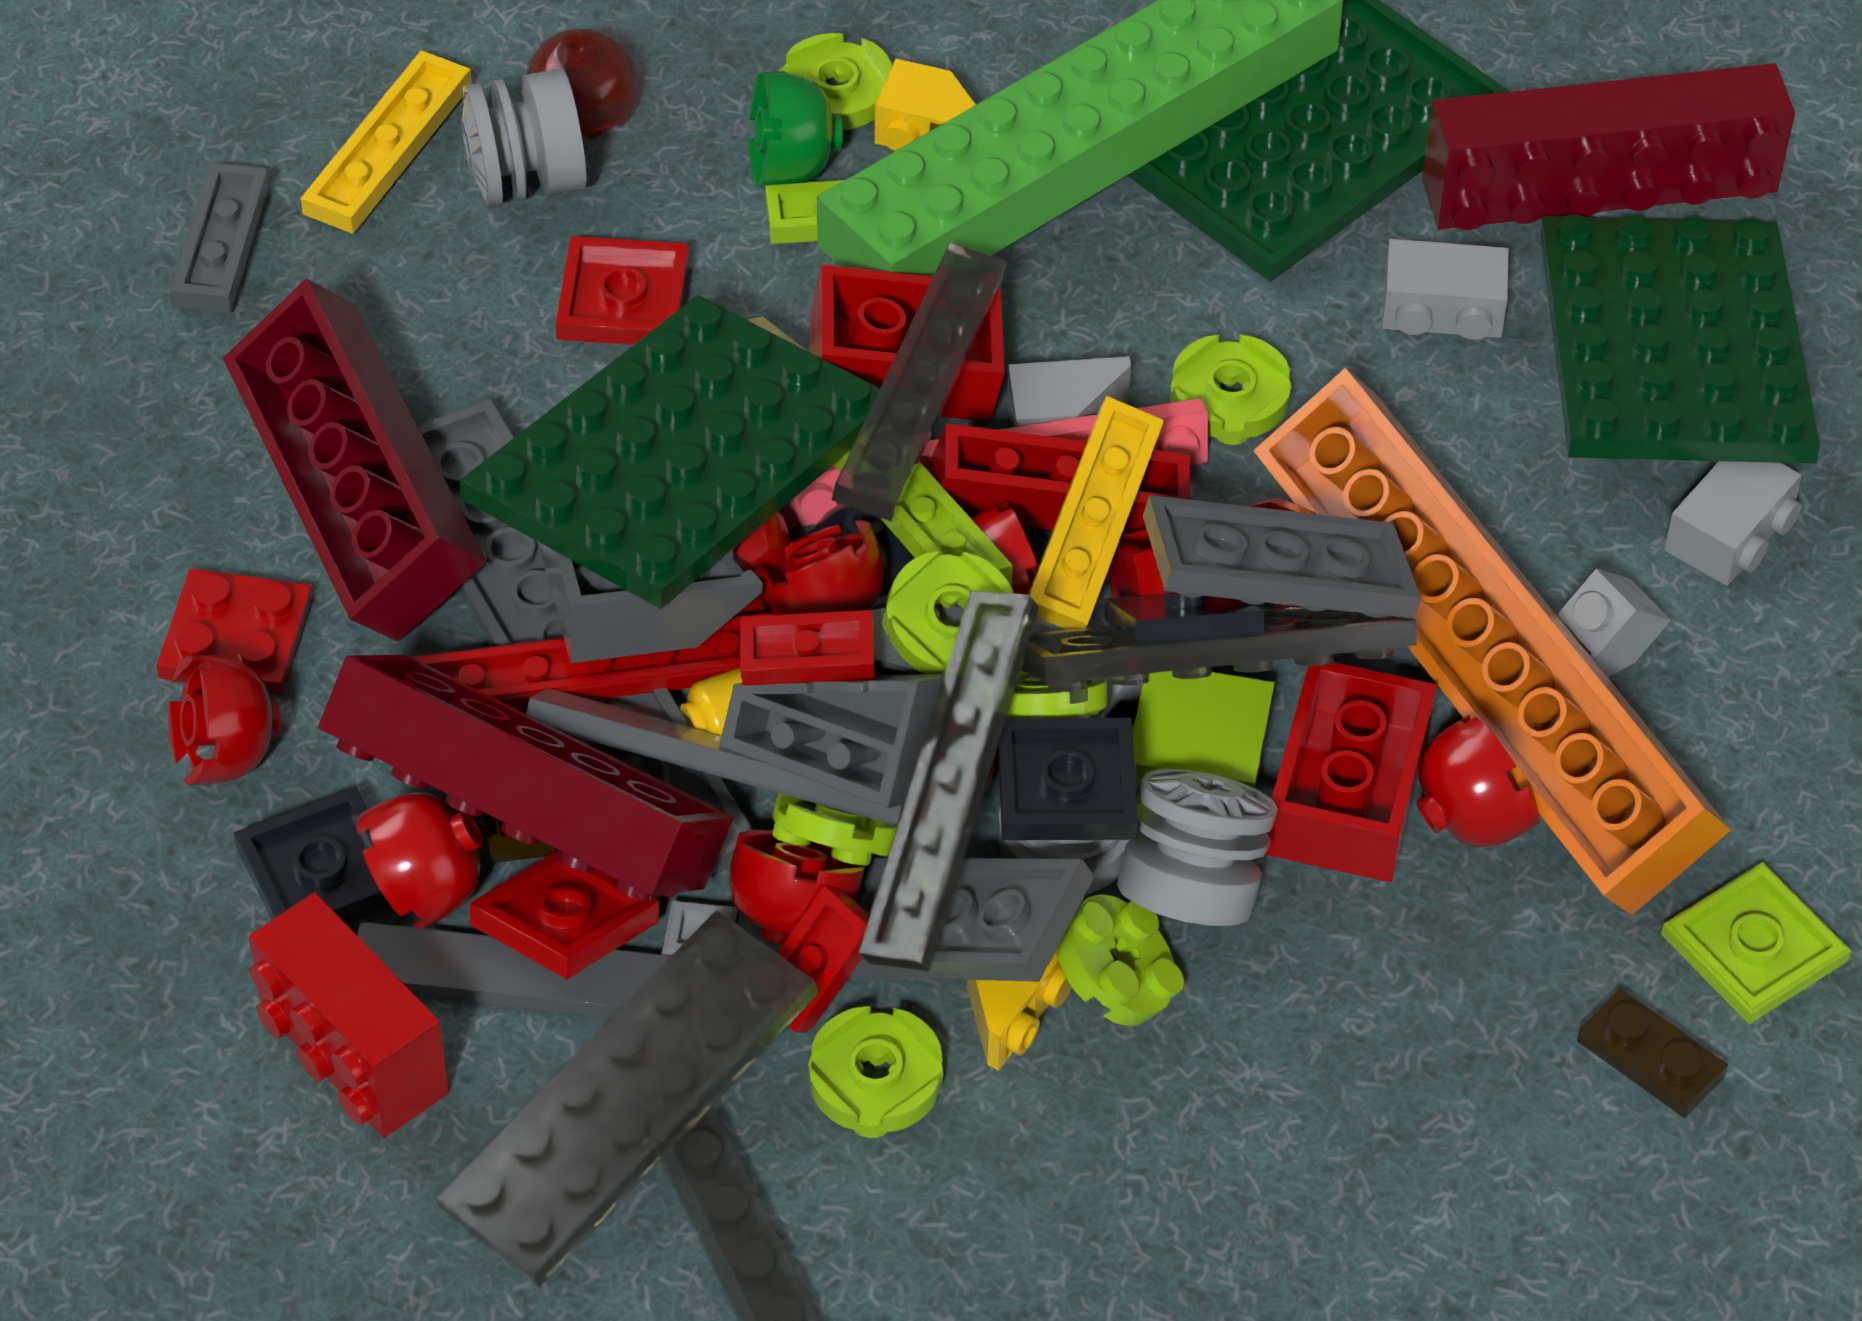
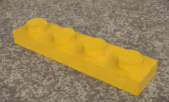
(386, 142)
(1094, 514)

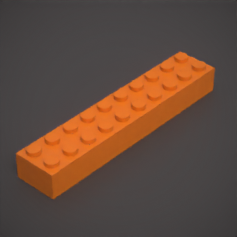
(1503, 650)

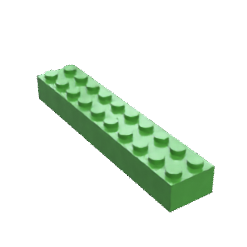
(1070, 129)

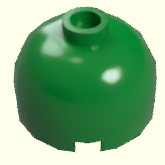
(790, 129)

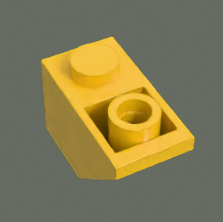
(915, 102)
(1011, 1009)

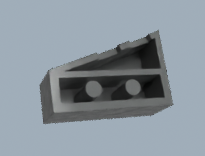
(838, 733)

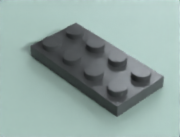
(1280, 557)
(999, 919)

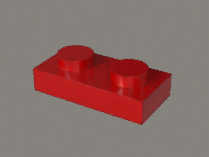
(807, 647)
(825, 948)

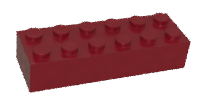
(1607, 146)
(353, 461)
(524, 775)

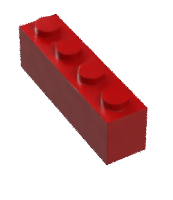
(1035, 473)

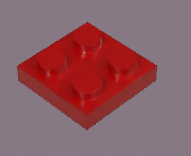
(619, 288)
(238, 619)
(561, 915)

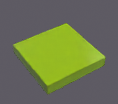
(1202, 725)
(1755, 942)

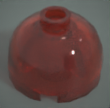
(599, 74)

